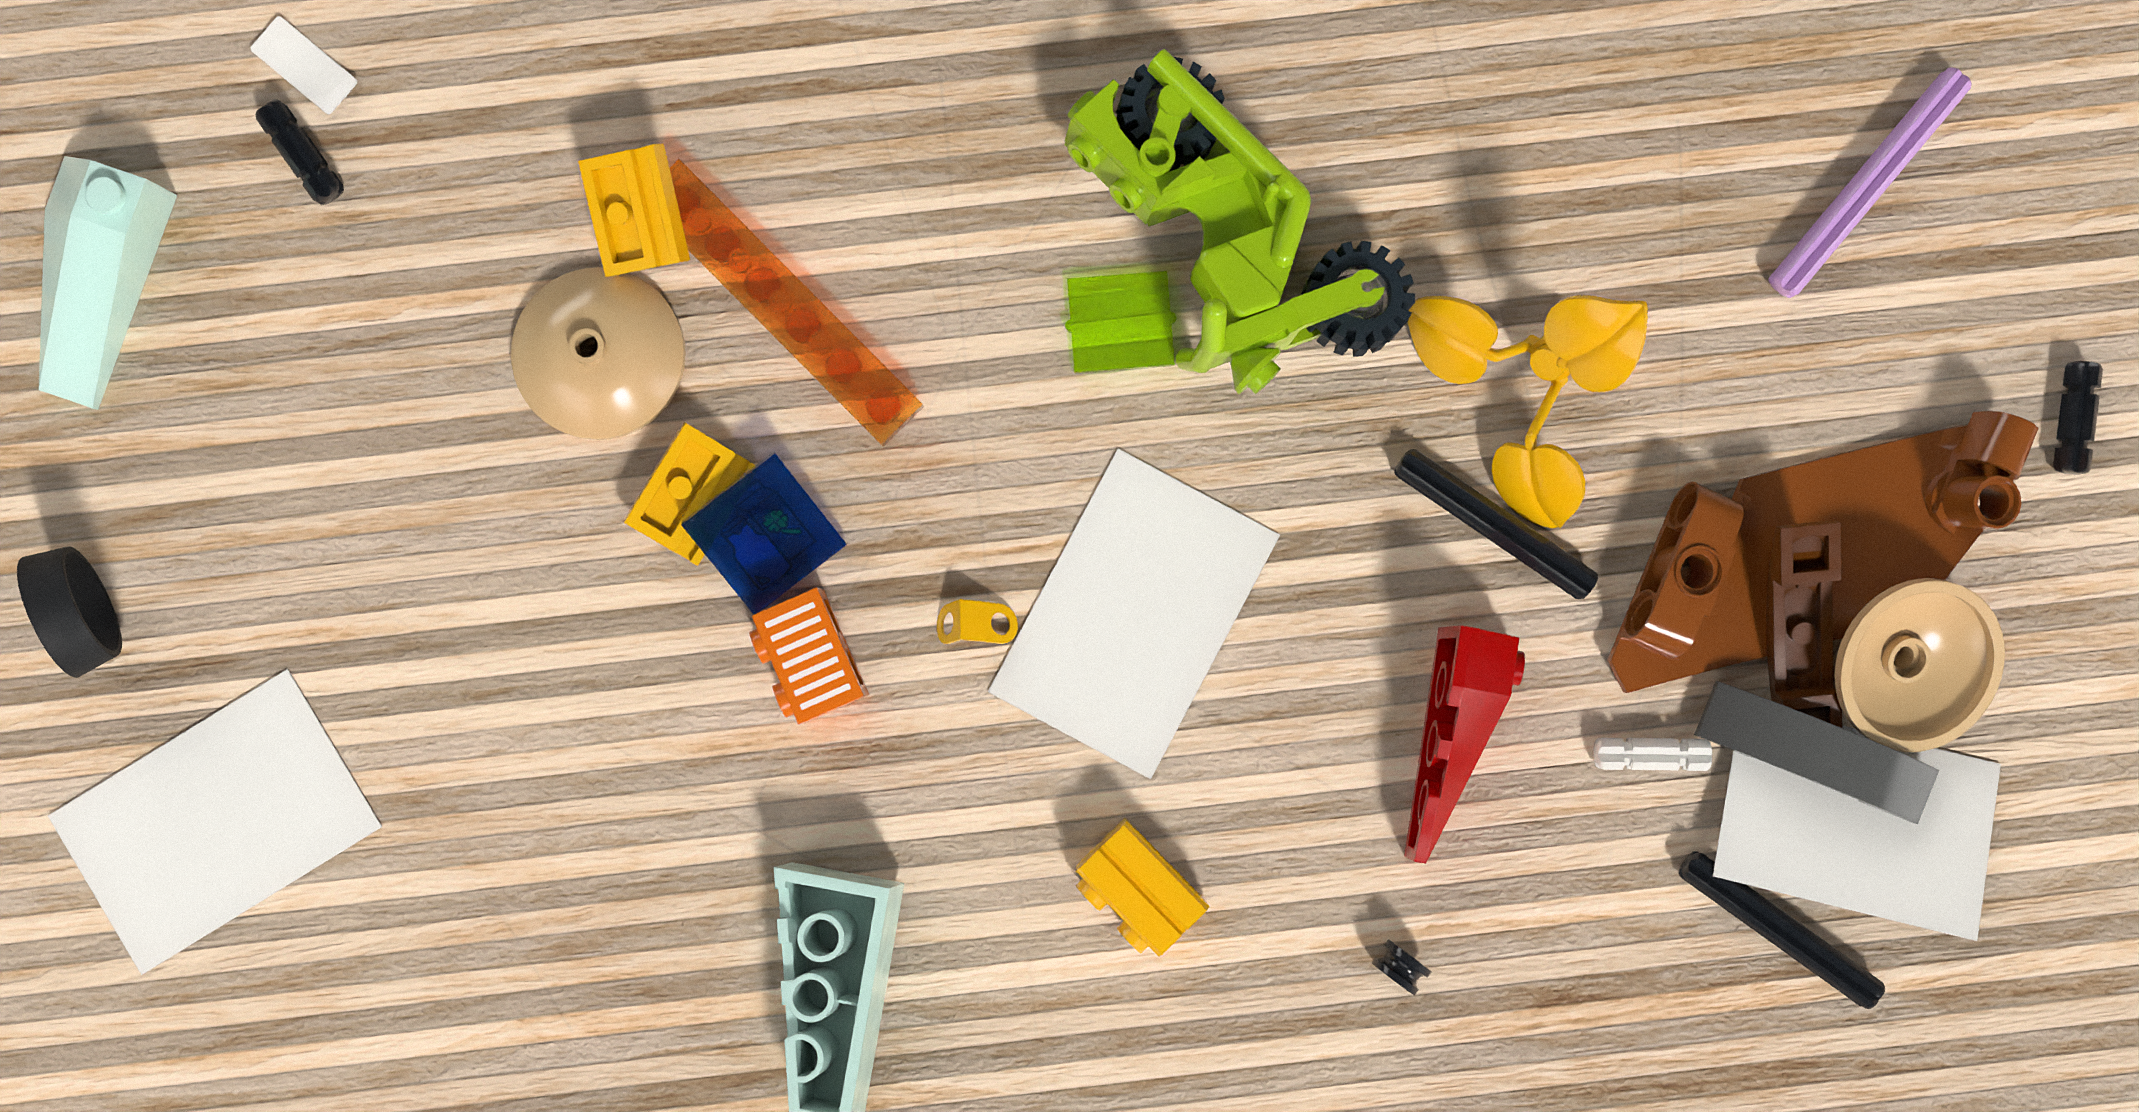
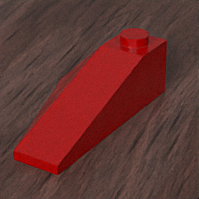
(1464, 703)

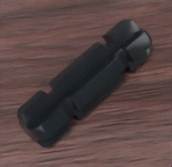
(299, 152)
(2078, 417)

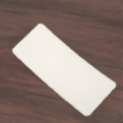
(303, 65)

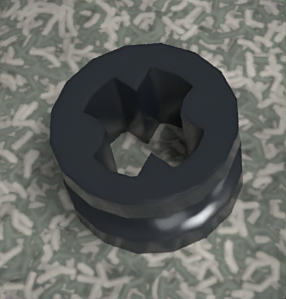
(1401, 967)

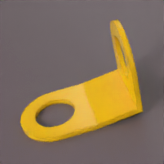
(973, 622)

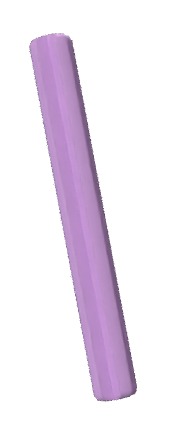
(1870, 182)

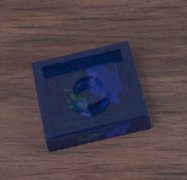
(764, 533)

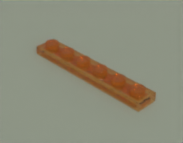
(791, 311)

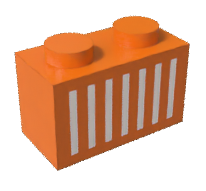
(808, 656)

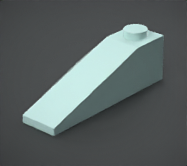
(96, 259)

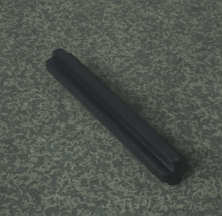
(1496, 524)
(1783, 932)

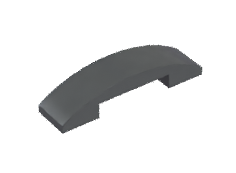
(1817, 751)

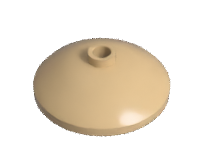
(627, 377)
(1944, 671)

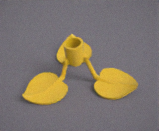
(1582, 336)

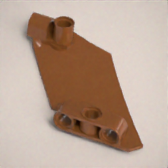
(1902, 514)

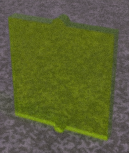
(1120, 322)

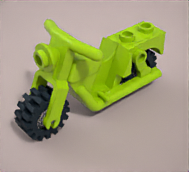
(1249, 221)

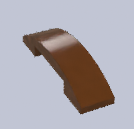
(1801, 617)

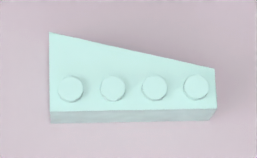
(836, 969)

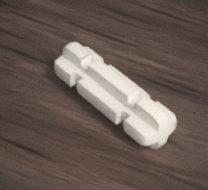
(1652, 754)

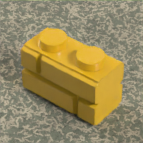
(1140, 888)

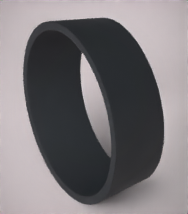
(69, 609)

